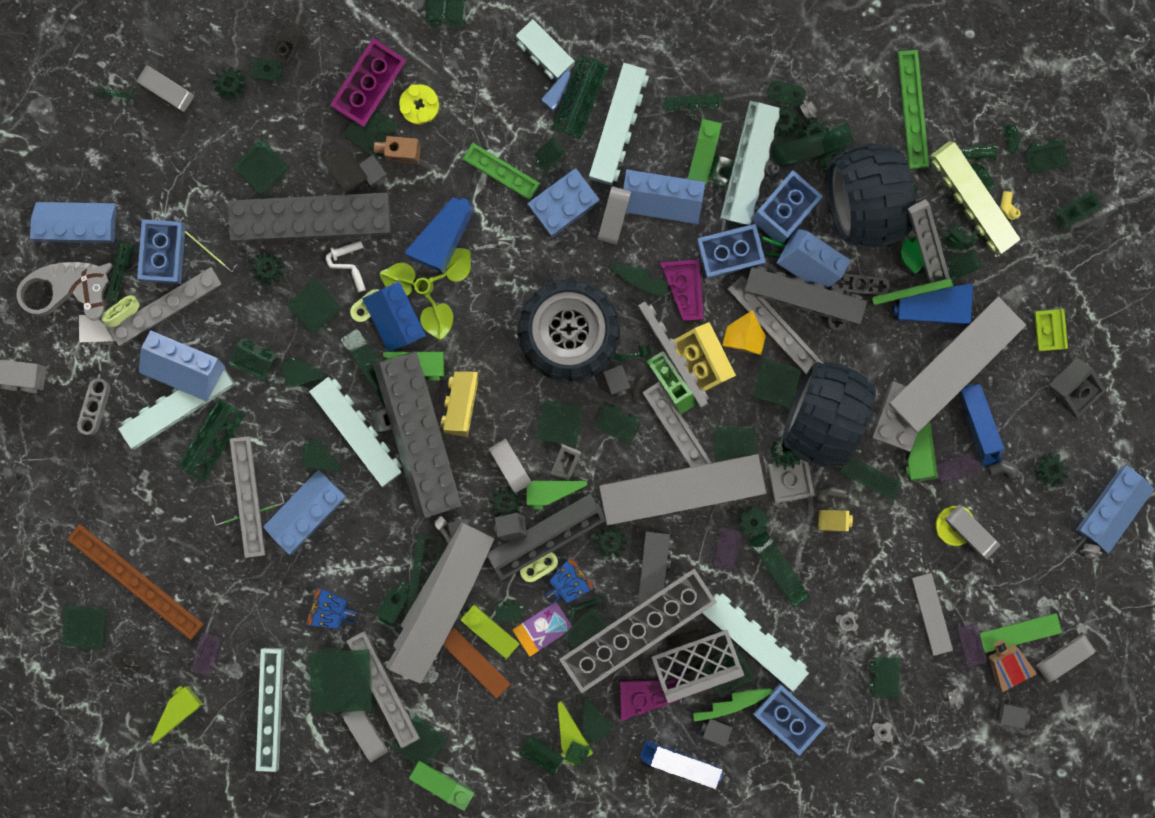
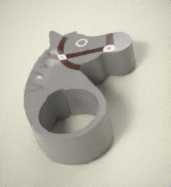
(79, 279)

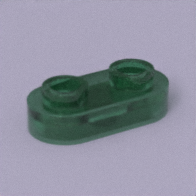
(786, 94)

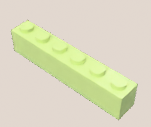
(974, 197)

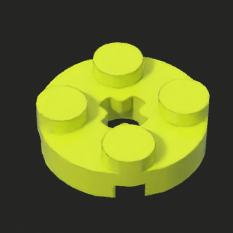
(417, 93)
(945, 531)

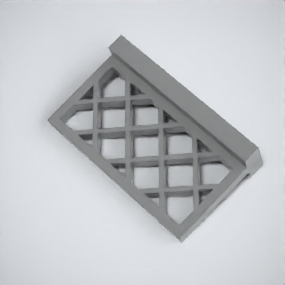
(702, 683)

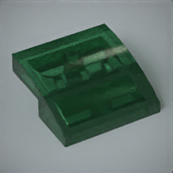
(728, 661)

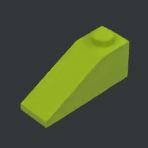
(490, 631)
(178, 709)
(569, 730)

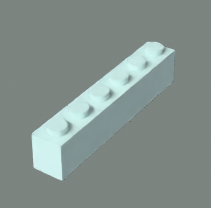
(617, 124)
(750, 162)
(167, 413)
(356, 432)
(757, 644)
(269, 709)

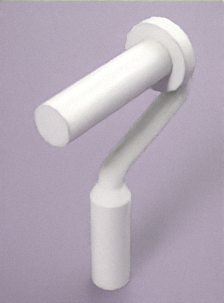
(344, 250)

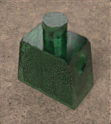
(388, 612)

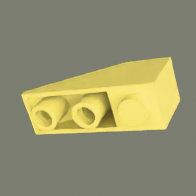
(834, 520)

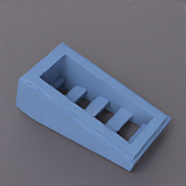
(554, 95)

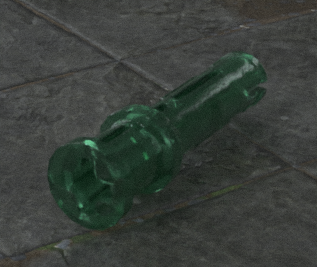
(980, 152)
(113, 295)

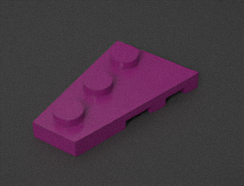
(686, 286)
(643, 695)

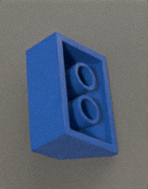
(393, 316)

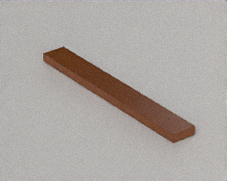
(135, 581)

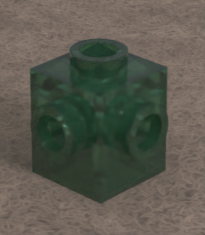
(760, 518)

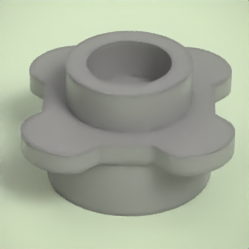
(808, 109)
(1091, 551)
(842, 619)
(956, 699)
(887, 732)

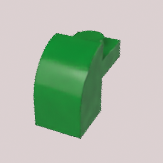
(910, 256)

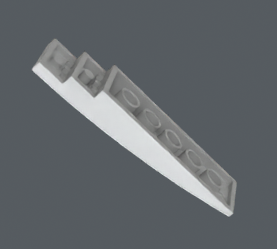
(957, 364)
(682, 489)
(439, 603)

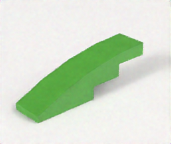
(738, 701)

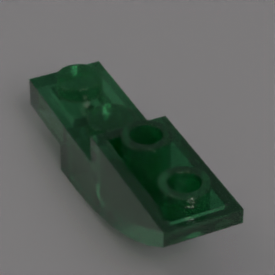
(364, 358)

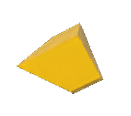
(745, 335)

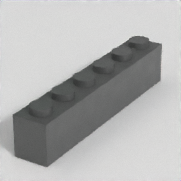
(804, 296)
(546, 537)
(654, 571)

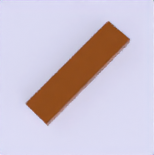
(476, 663)

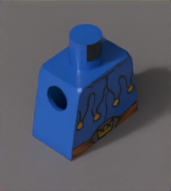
(569, 583)
(329, 610)

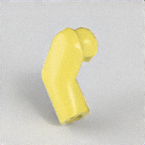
(1007, 208)

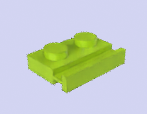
(1050, 330)

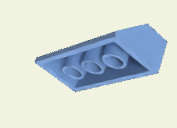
(664, 196)
(73, 222)
(179, 366)
(1115, 508)
(304, 512)

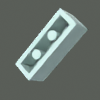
(544, 50)

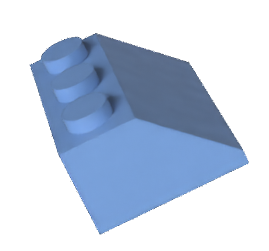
(812, 259)

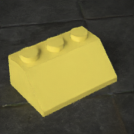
(704, 356)
(460, 403)

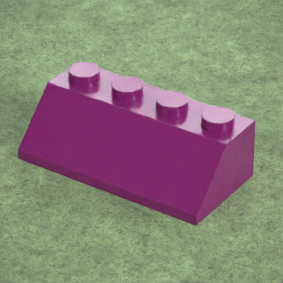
(367, 83)

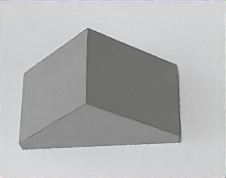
(566, 462)

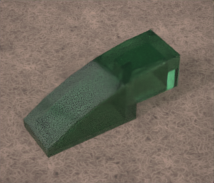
(640, 280)

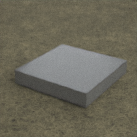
(790, 483)

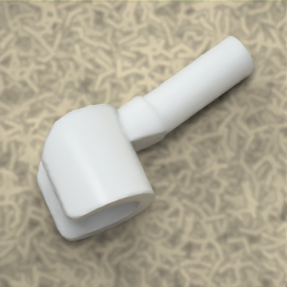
(440, 523)

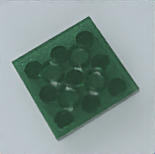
(340, 681)

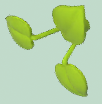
(439, 318)

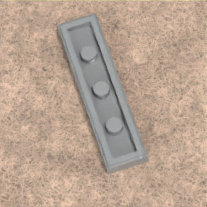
(932, 614)

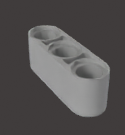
(165, 88)
(614, 215)
(86, 414)
(510, 465)
(972, 532)
(1065, 658)
(365, 734)

